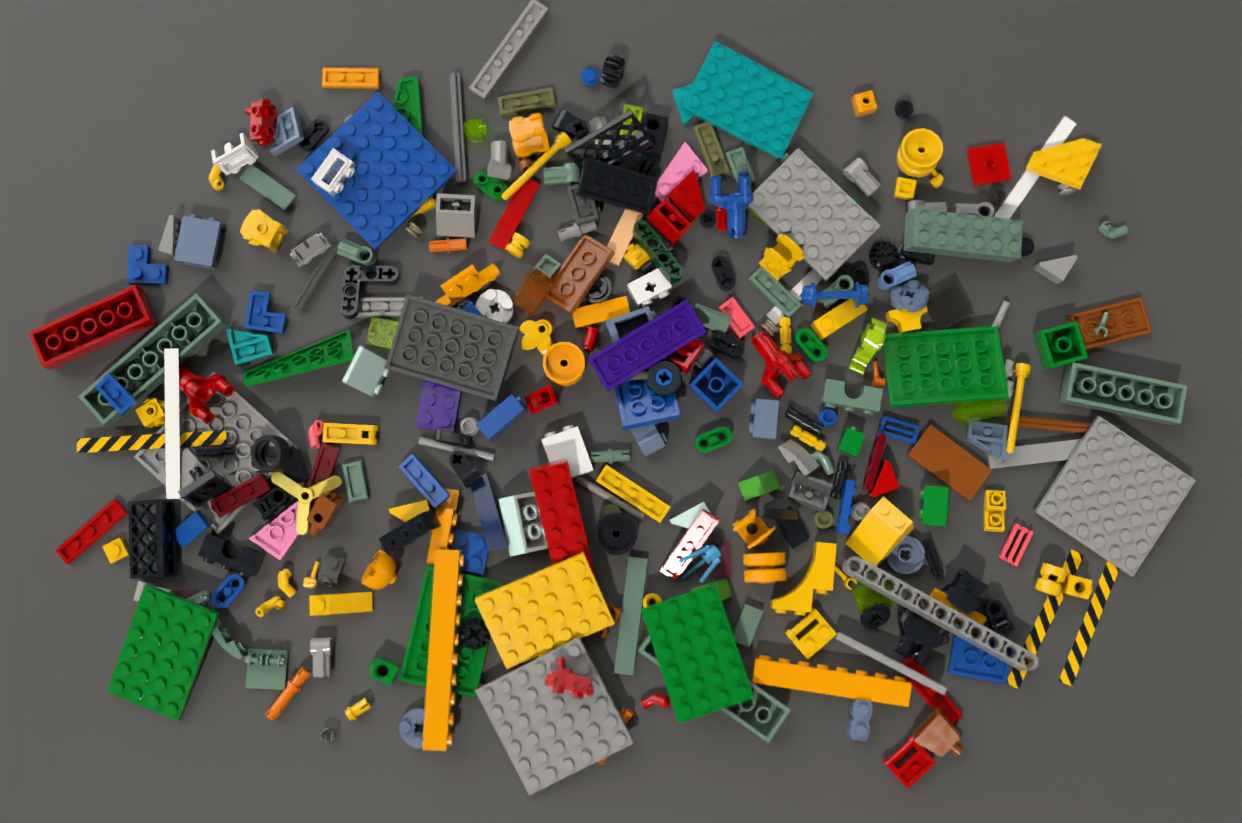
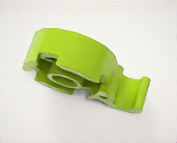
(872, 341)

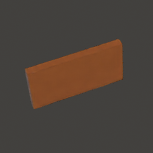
(579, 273)
(1125, 321)
(949, 462)

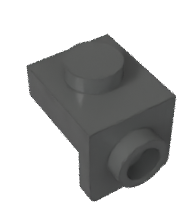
(331, 570)

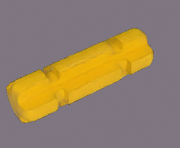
(785, 334)
(808, 438)

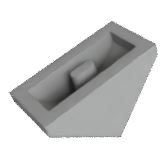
(1056, 269)

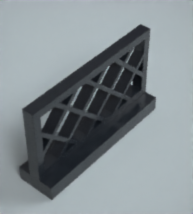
(614, 153)
(164, 538)

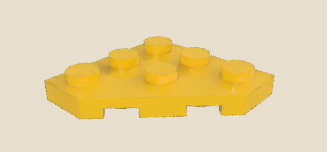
(1065, 162)

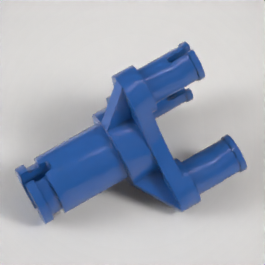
(734, 202)

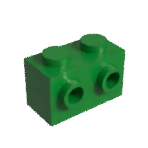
(935, 506)

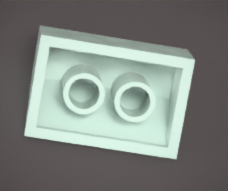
(522, 524)

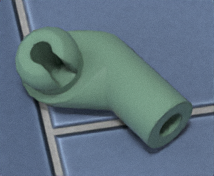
(824, 460)

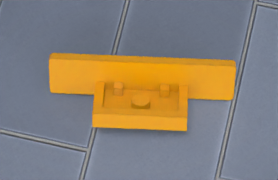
(466, 283)
(443, 536)

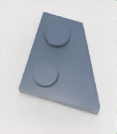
(287, 131)
(989, 438)

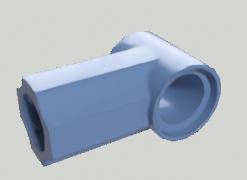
(897, 275)

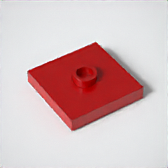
(988, 164)

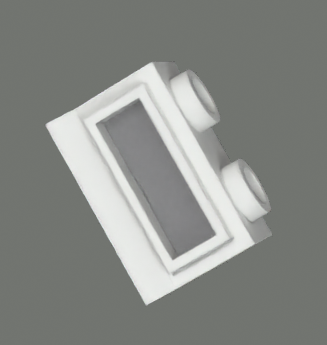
(235, 157)
(334, 172)

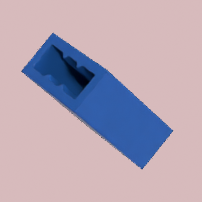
(502, 417)

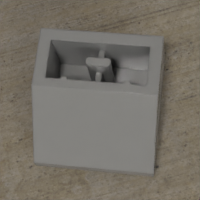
(456, 215)

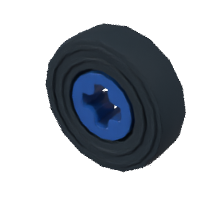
(671, 385)

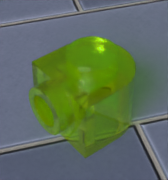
(475, 130)

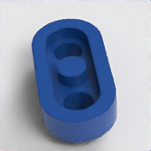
(229, 590)

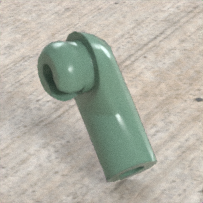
(1112, 233)

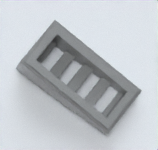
(170, 237)

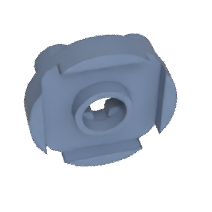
(902, 294)
(914, 560)
(407, 727)

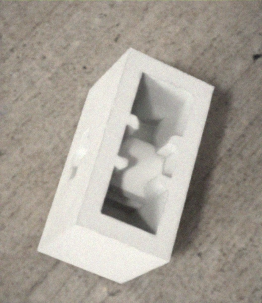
(653, 279)

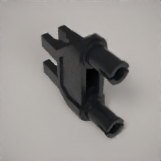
(918, 634)

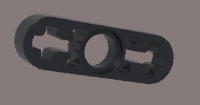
(777, 513)

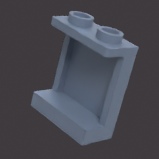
(198, 241)

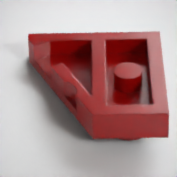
(687, 196)

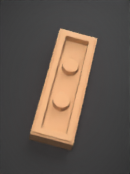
(623, 235)

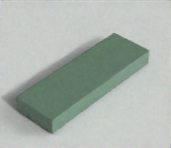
(268, 187)
(775, 292)

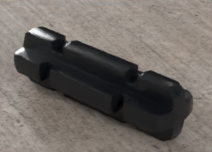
(215, 450)
(839, 480)
(932, 558)

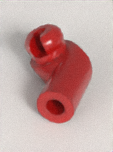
(657, 699)

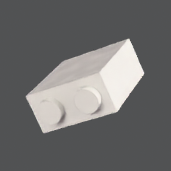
(570, 446)

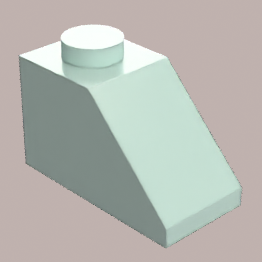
(687, 518)

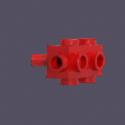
(262, 122)
(564, 681)

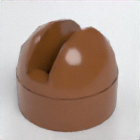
(525, 164)

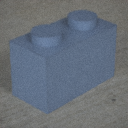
(764, 419)

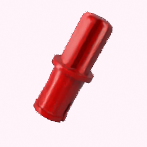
(721, 218)

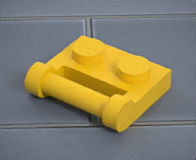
(814, 638)

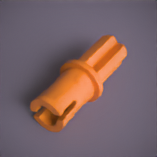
(448, 245)

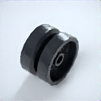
(627, 536)

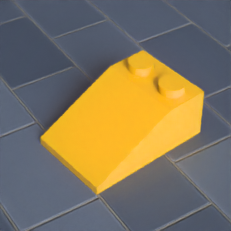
(880, 532)

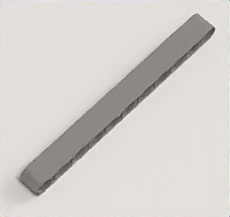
(947, 621)

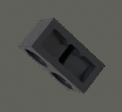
(657, 135)

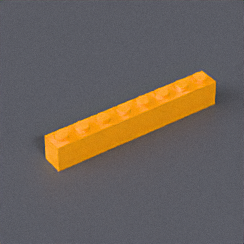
(830, 681)

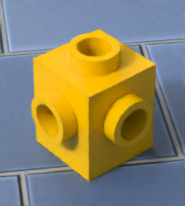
(152, 412)

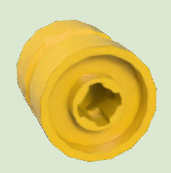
(1048, 586)

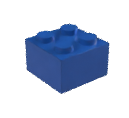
(715, 385)

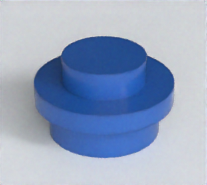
(590, 77)
(828, 417)

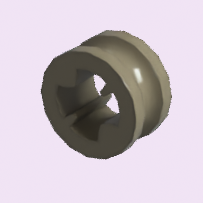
(413, 230)
(769, 327)

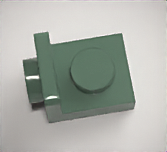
(548, 266)

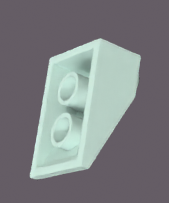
(367, 372)

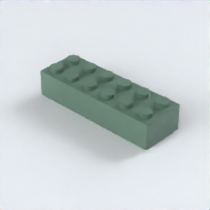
(963, 235)
(1123, 394)

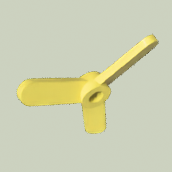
(296, 490)

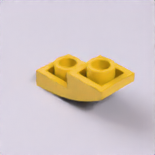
(994, 511)

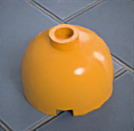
(380, 571)

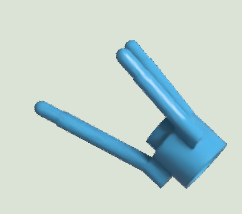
(710, 555)

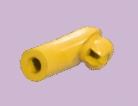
(215, 178)
(283, 582)
(268, 605)

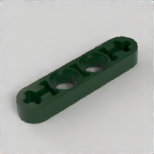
(654, 253)

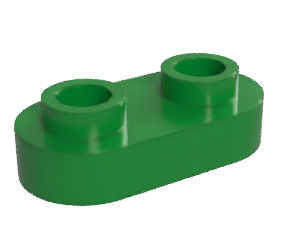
(489, 186)
(813, 343)
(713, 439)

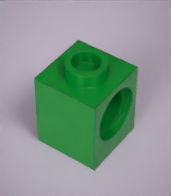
(851, 441)
(393, 670)

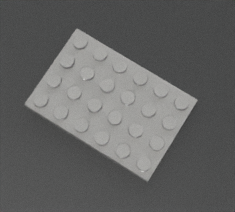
(813, 213)

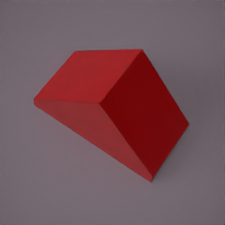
(541, 400)
(884, 480)

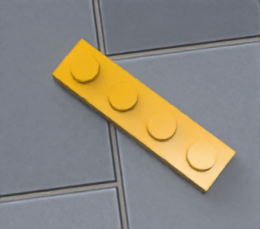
(633, 493)

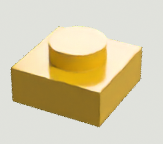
(905, 188)
(116, 550)

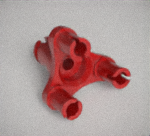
(777, 363)
(200, 390)

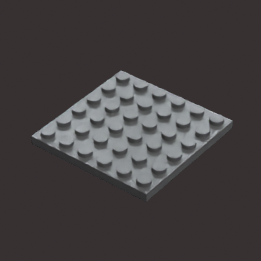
(242, 426)
(1114, 496)
(548, 731)

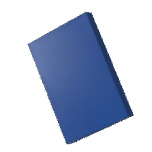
(976, 663)

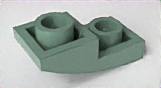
(235, 648)

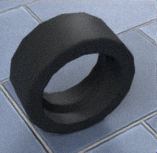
(258, 454)

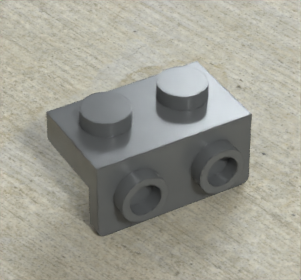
(809, 491)

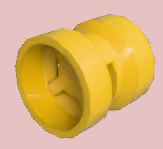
(517, 245)

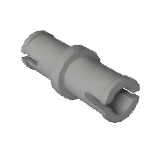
(576, 230)

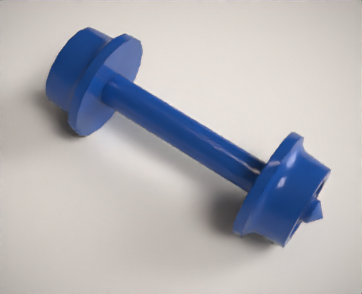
(859, 295)

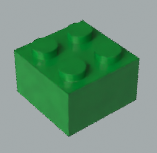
(1060, 345)

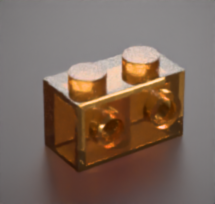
(533, 292)

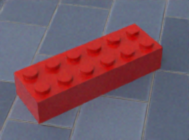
(92, 327)
(560, 511)

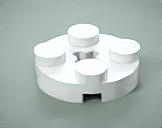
(494, 297)

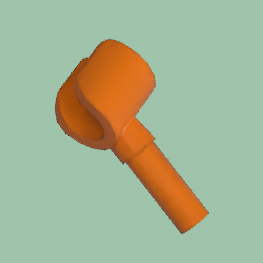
(877, 381)

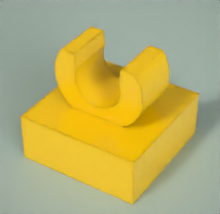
(636, 256)

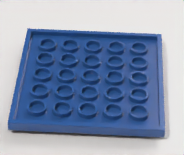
(392, 171)

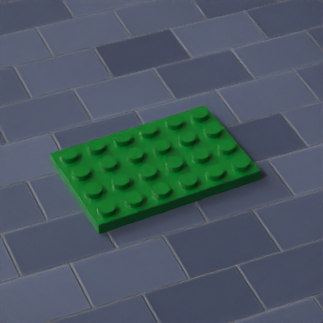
(944, 367)
(162, 652)
(697, 653)
(469, 660)

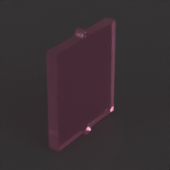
(723, 568)

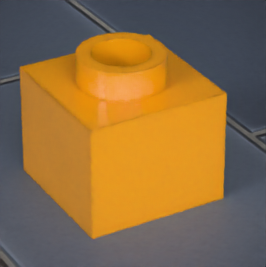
(862, 108)

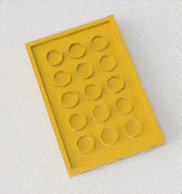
(544, 610)

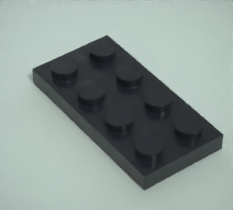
(617, 186)

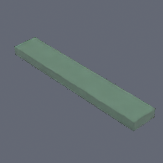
(631, 616)

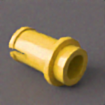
(357, 709)

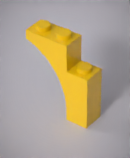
(818, 577)

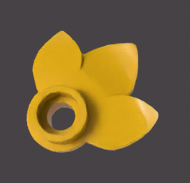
(534, 337)

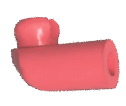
(314, 433)

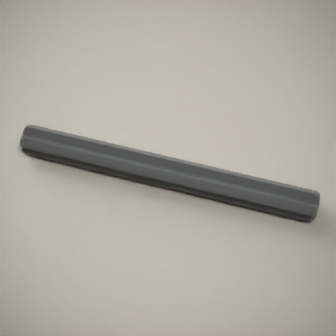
(458, 123)

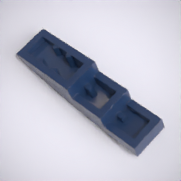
(489, 514)

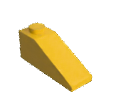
(836, 318)
(341, 603)

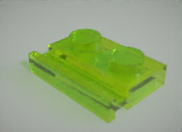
(381, 332)
(866, 596)

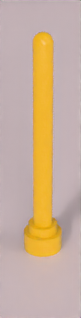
(561, 141)
(1022, 371)

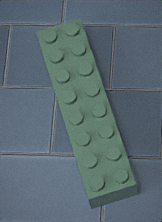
(144, 365)
(760, 715)

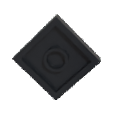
(204, 486)

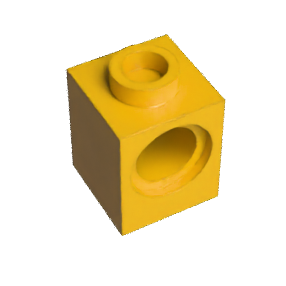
(1069, 586)

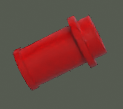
(590, 339)

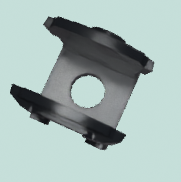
(964, 591)

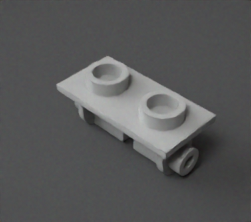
(303, 254)

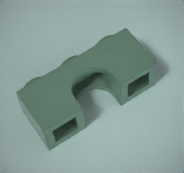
(834, 395)

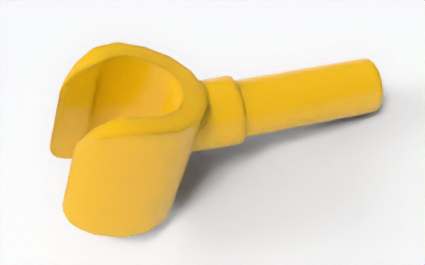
(937, 180)
(846, 579)
(310, 582)

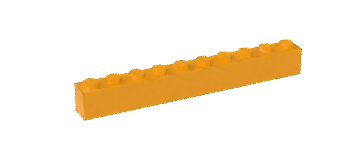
(442, 650)

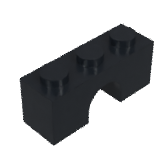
(409, 531)
(215, 550)

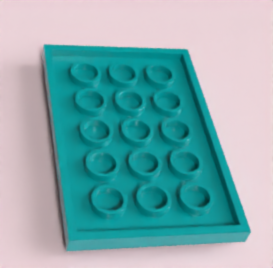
(747, 100)

